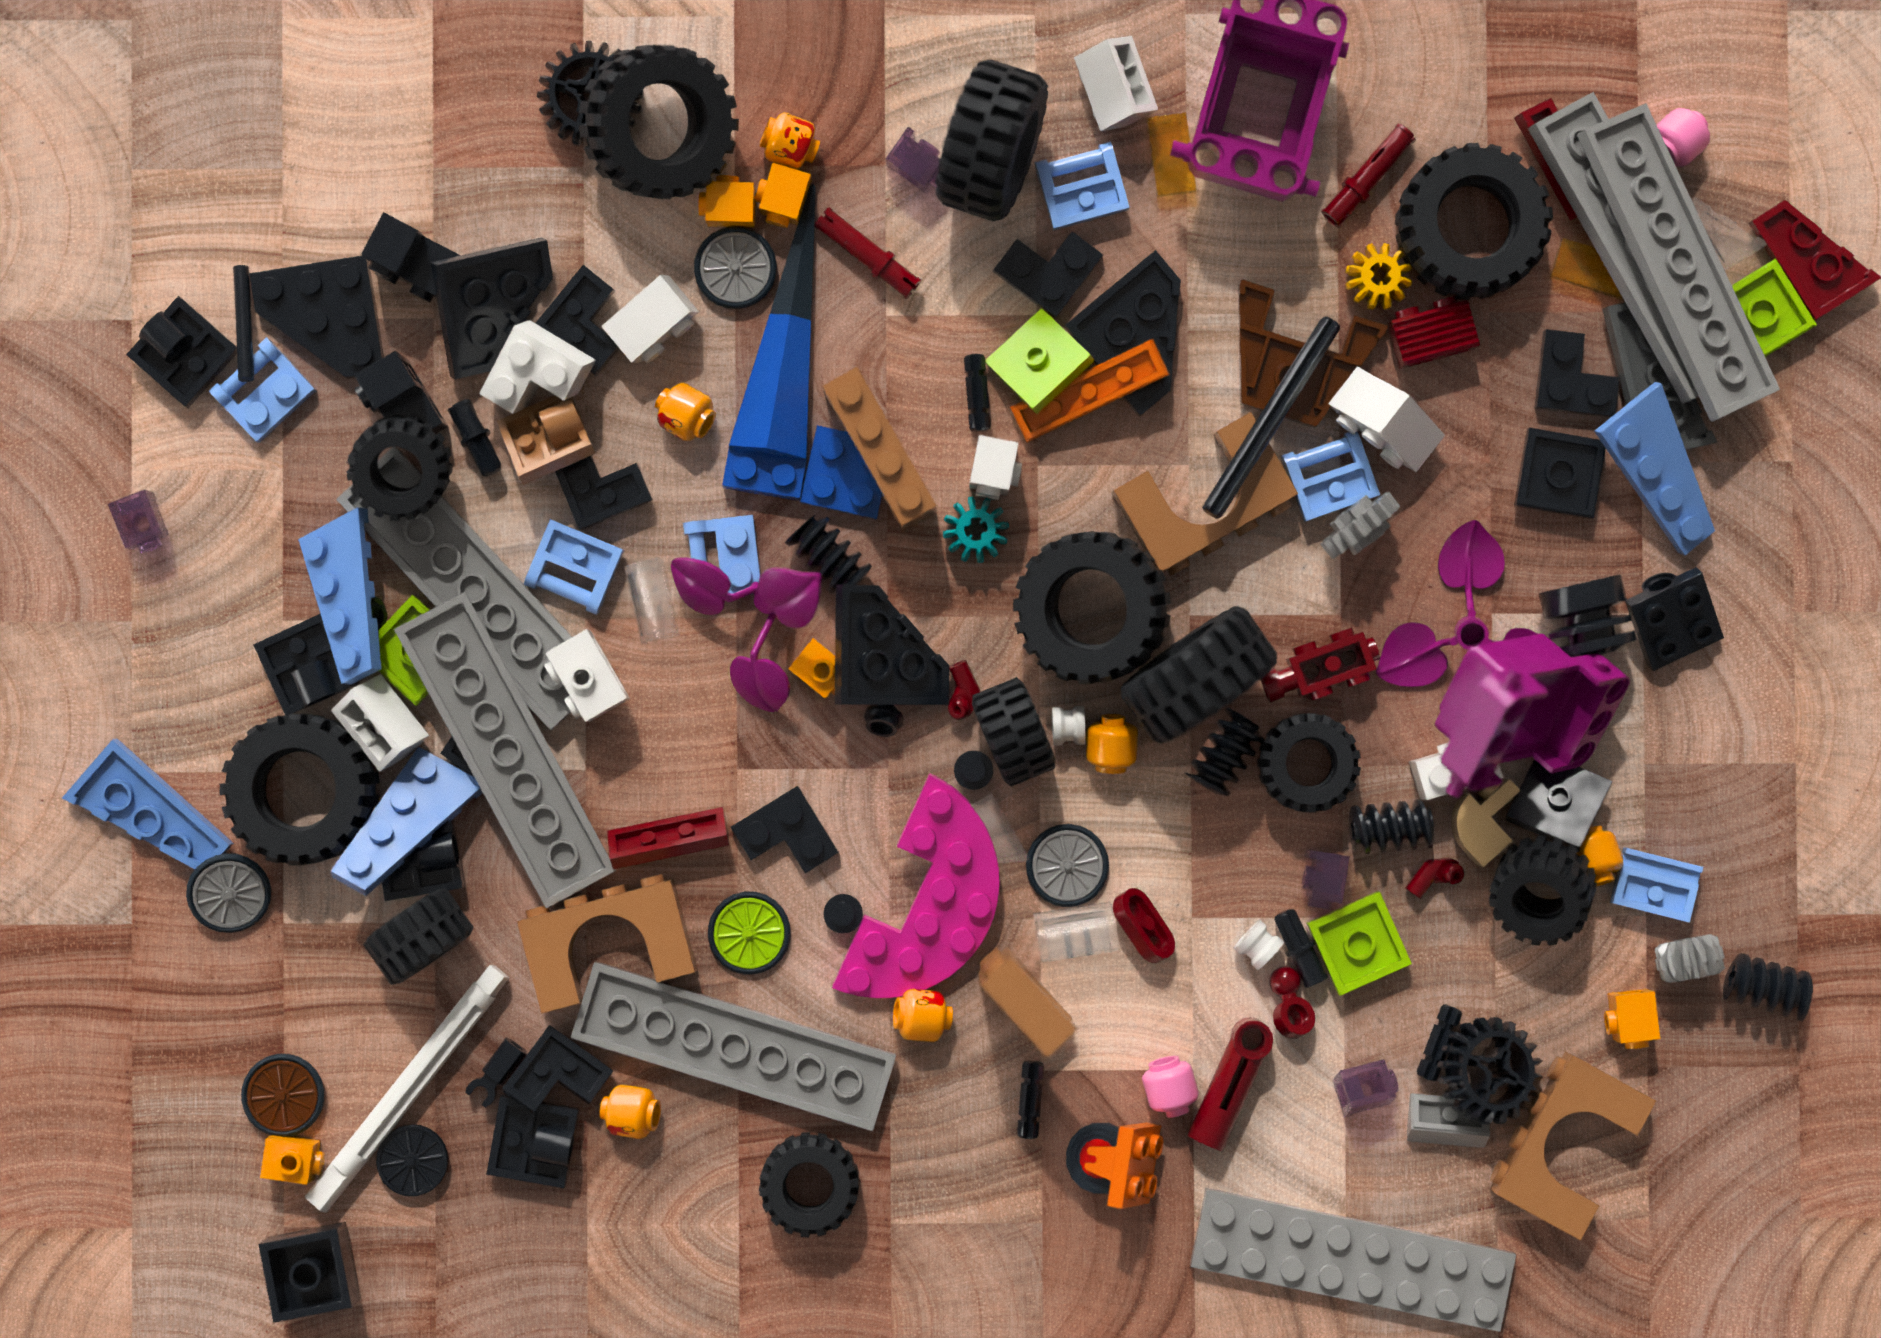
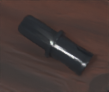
(475, 437)
(1300, 947)

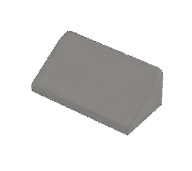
(1436, 1122)

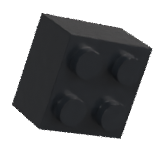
(309, 1272)

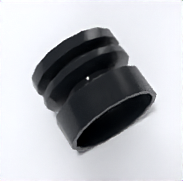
(1588, 616)

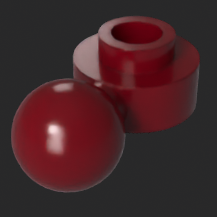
(1285, 983)

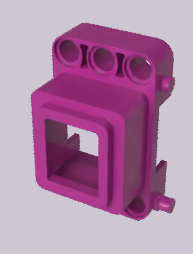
(1279, 48)
(1523, 703)

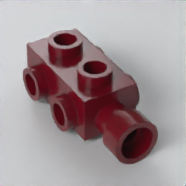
(1329, 666)

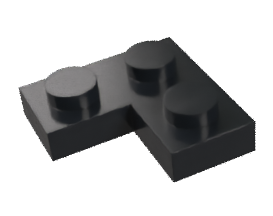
(1051, 282)
(572, 313)
(1564, 386)
(598, 497)
(789, 820)
(552, 1061)

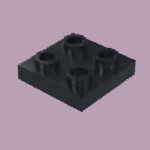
(182, 351)
(1673, 617)
(301, 665)
(428, 868)
(533, 1145)

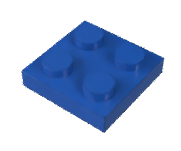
(839, 476)

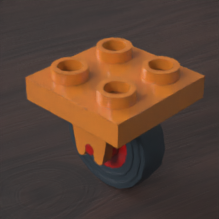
(1116, 1161)

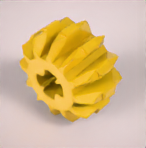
(1363, 275)

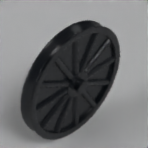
(412, 1160)

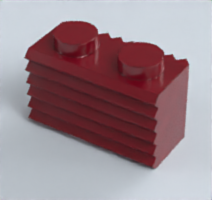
(1433, 333)

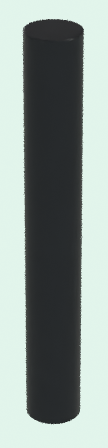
(243, 323)

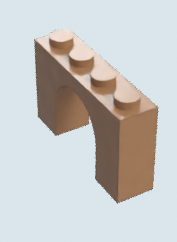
(880, 448)
(1174, 539)
(551, 935)
(1025, 1000)
(1571, 1089)

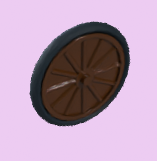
(282, 1095)

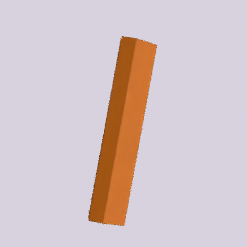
(1094, 390)

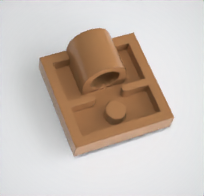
(545, 438)

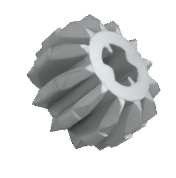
(1689, 958)

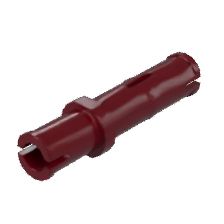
(1357, 188)
(869, 254)

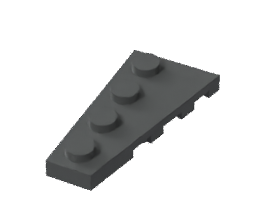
(1640, 368)

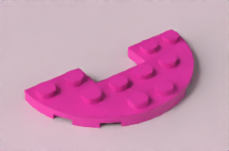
(948, 911)

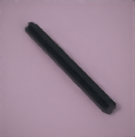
(1271, 417)

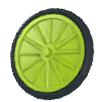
(749, 932)

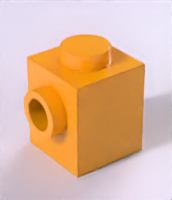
(783, 195)
(728, 203)
(816, 668)
(1632, 1018)
(292, 1159)

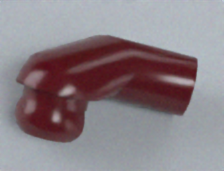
(966, 685)
(1435, 871)

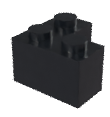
(404, 254)
(396, 389)

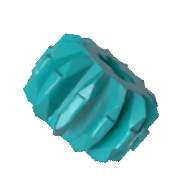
(986, 537)

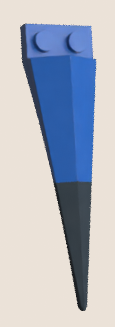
(772, 426)

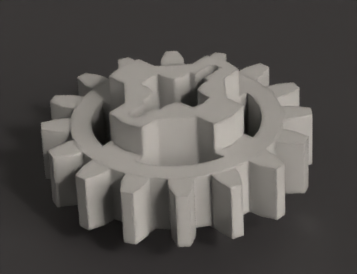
(1360, 525)

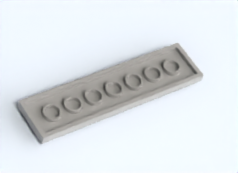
(1573, 172)
(1678, 262)
(450, 558)
(505, 749)
(733, 1046)
(1353, 1259)

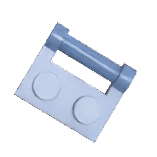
(1085, 198)
(271, 400)
(1336, 487)
(735, 547)
(579, 554)

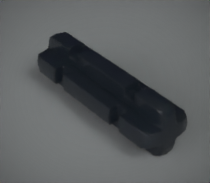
(977, 392)
(1448, 1018)
(1030, 1099)

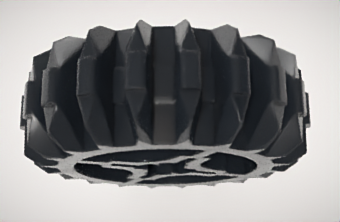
(573, 87)
(1505, 1046)

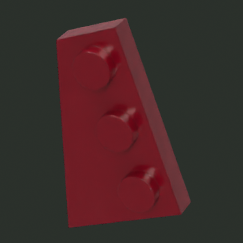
(1812, 262)

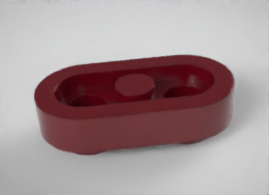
(1144, 925)

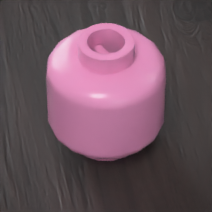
(1684, 135)
(1170, 1086)

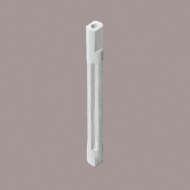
(406, 1089)

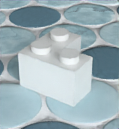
(532, 360)
(1386, 419)

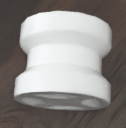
(1068, 725)
(1258, 945)

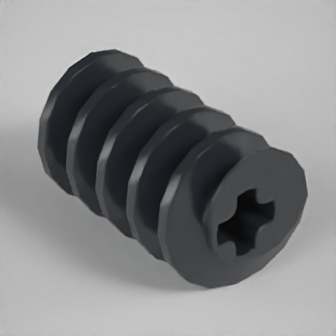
(828, 553)
(1226, 753)
(1391, 825)
(1769, 983)

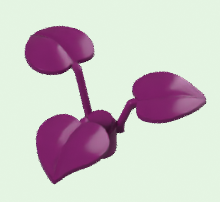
(780, 593)
(1411, 651)

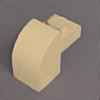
(1474, 826)

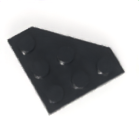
(485, 298)
(324, 309)
(1129, 314)
(883, 654)

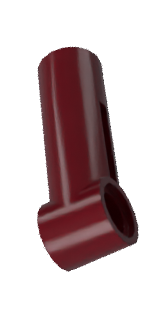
(1216, 1122)

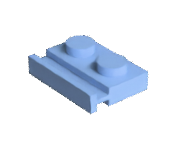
(1656, 885)

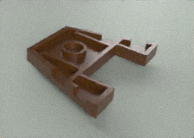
(1268, 356)

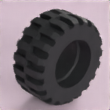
(706, 109)
(991, 140)
(1514, 189)
(1041, 617)
(1199, 675)
(248, 801)

